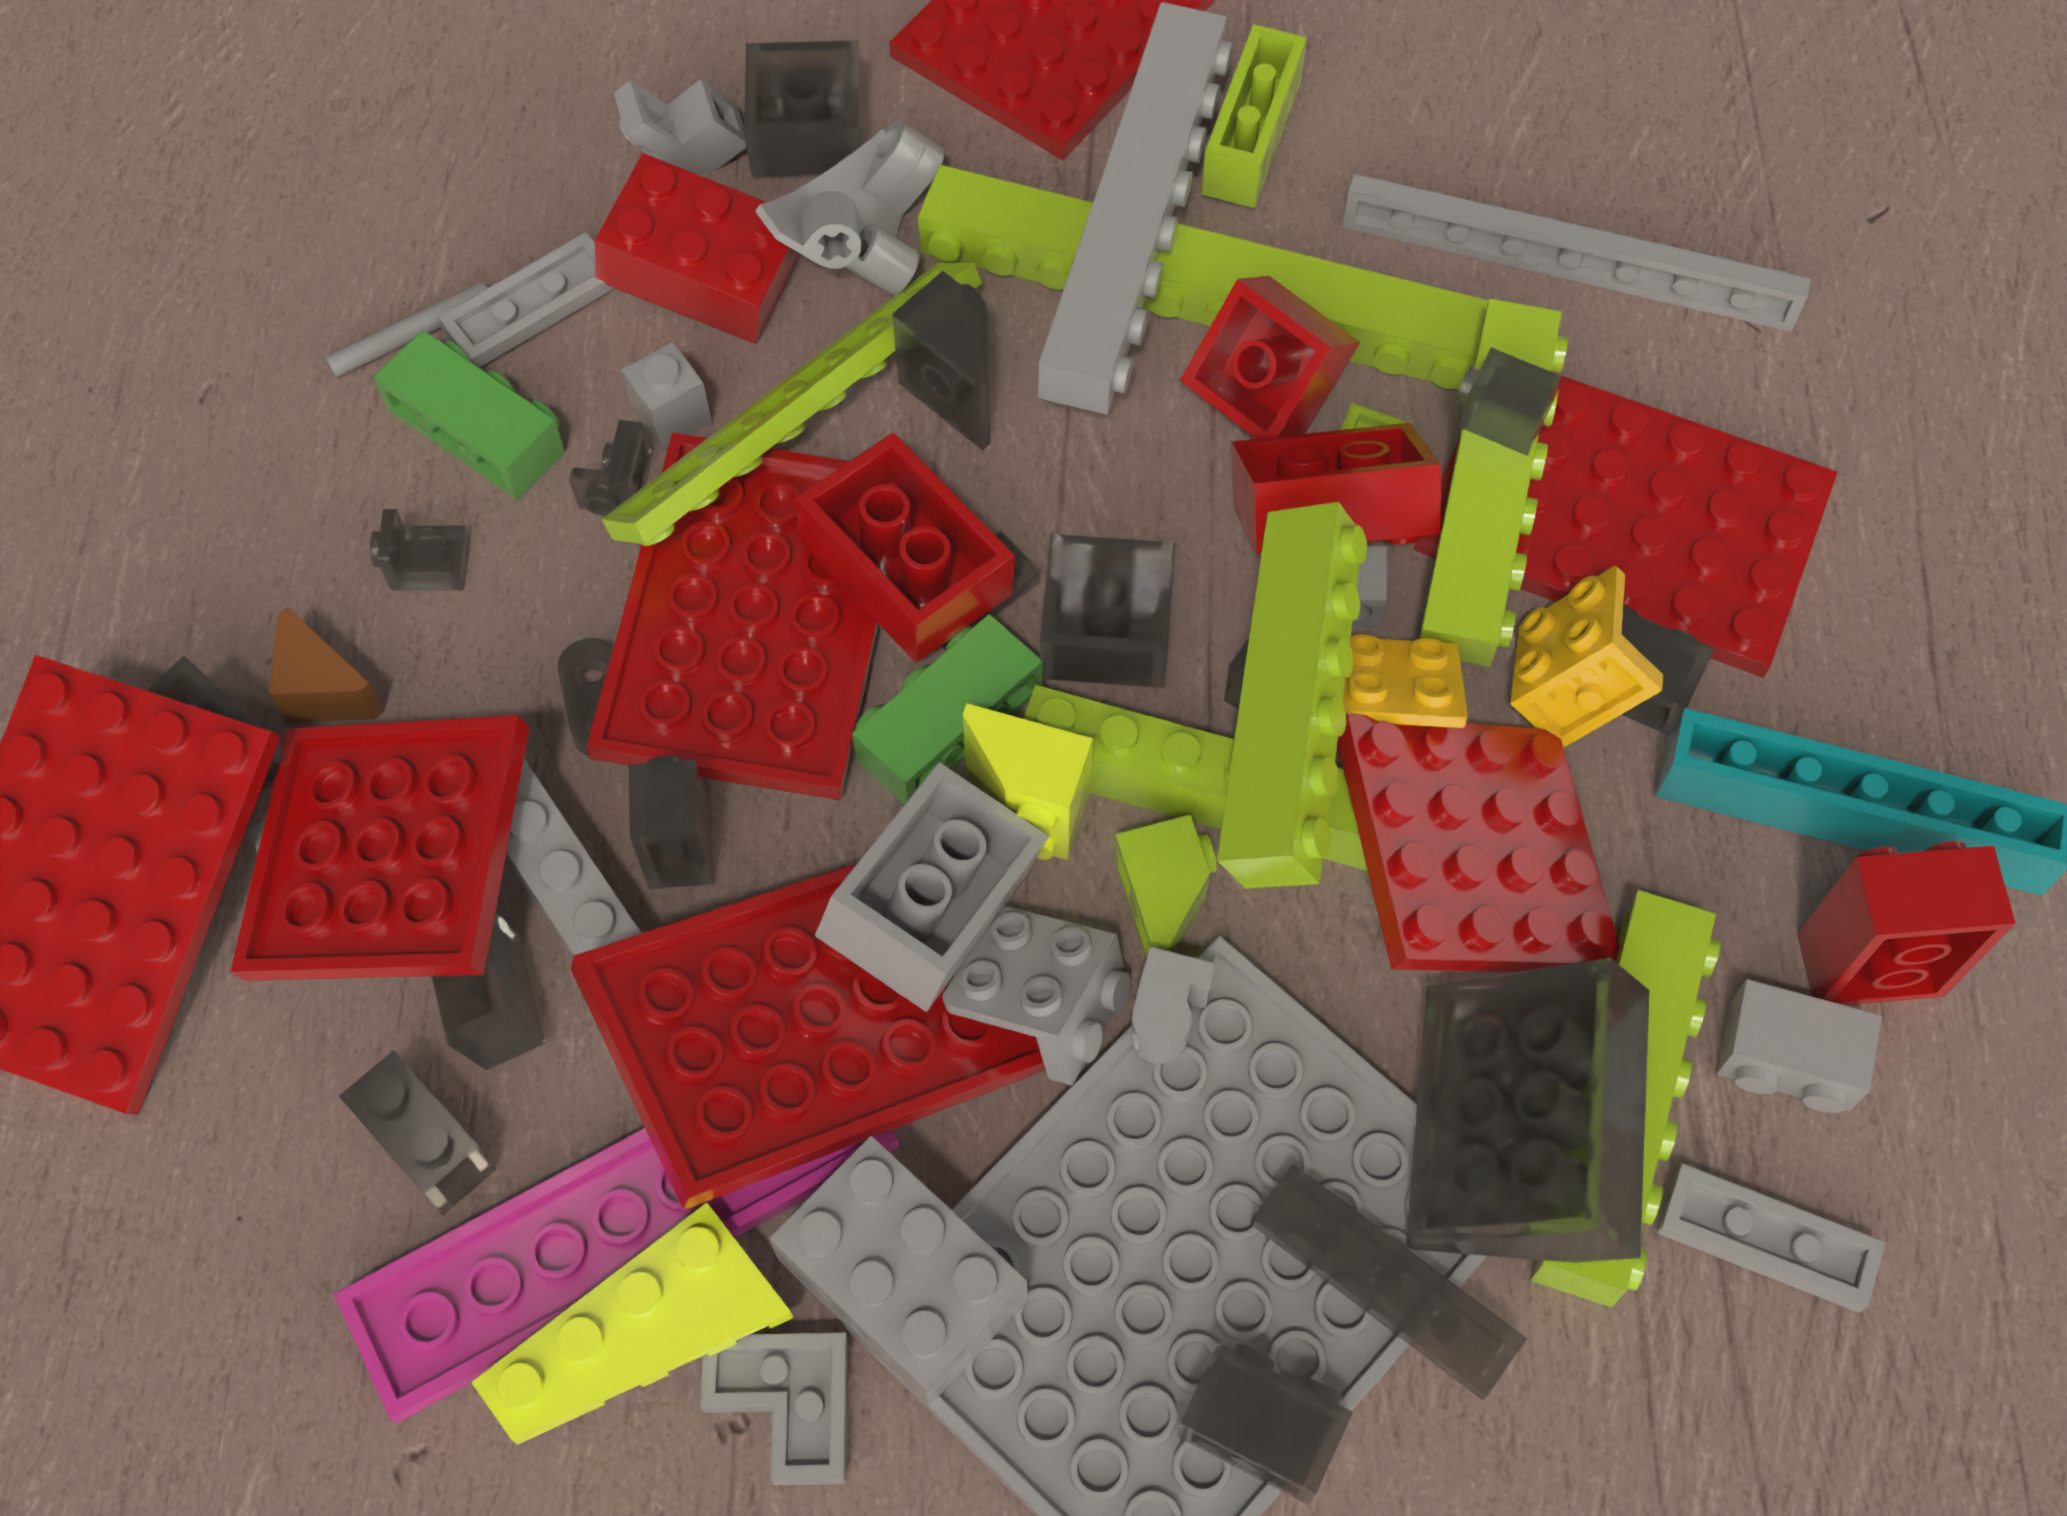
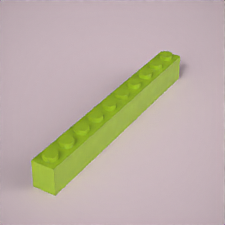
(1037, 233)

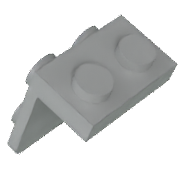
(1044, 983)

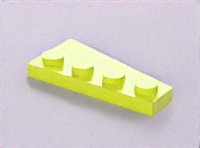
(657, 1312)

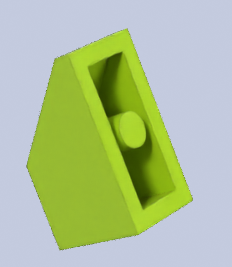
(1164, 879)

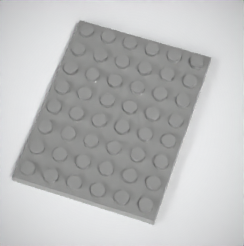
(1144, 1255)

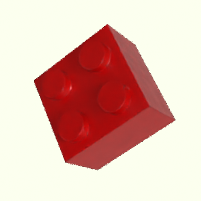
(1269, 359)

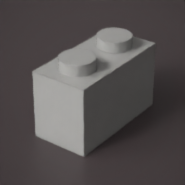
(1799, 1047)

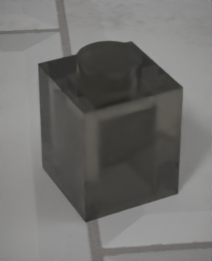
(1507, 400)

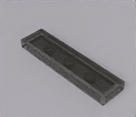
(1388, 1281)

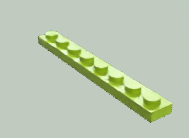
(770, 420)

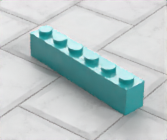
(1858, 797)

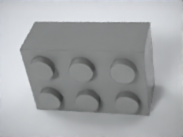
(930, 886)
(900, 1269)

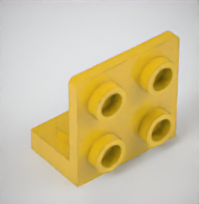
(1577, 665)
(1406, 682)

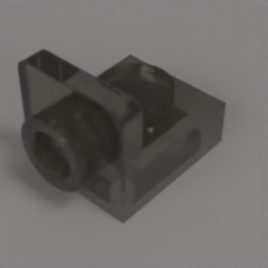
(622, 471)
(420, 555)

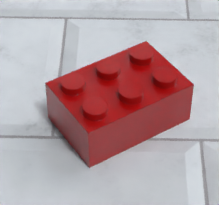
(693, 249)
(1376, 473)
(905, 546)
(1905, 924)

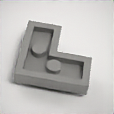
(804, 1388)

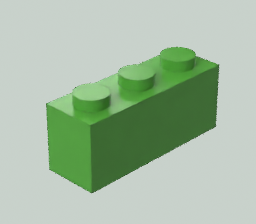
(471, 413)
(925, 719)

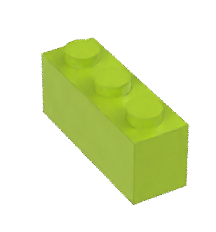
(1253, 116)

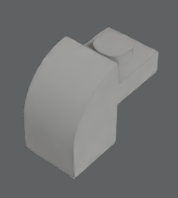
(692, 132)

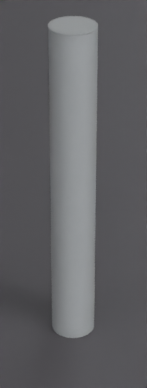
(396, 334)

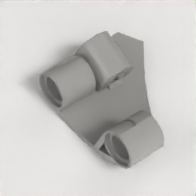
(857, 206)

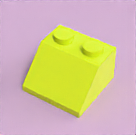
(1031, 771)

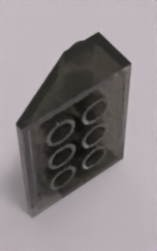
(1532, 1116)

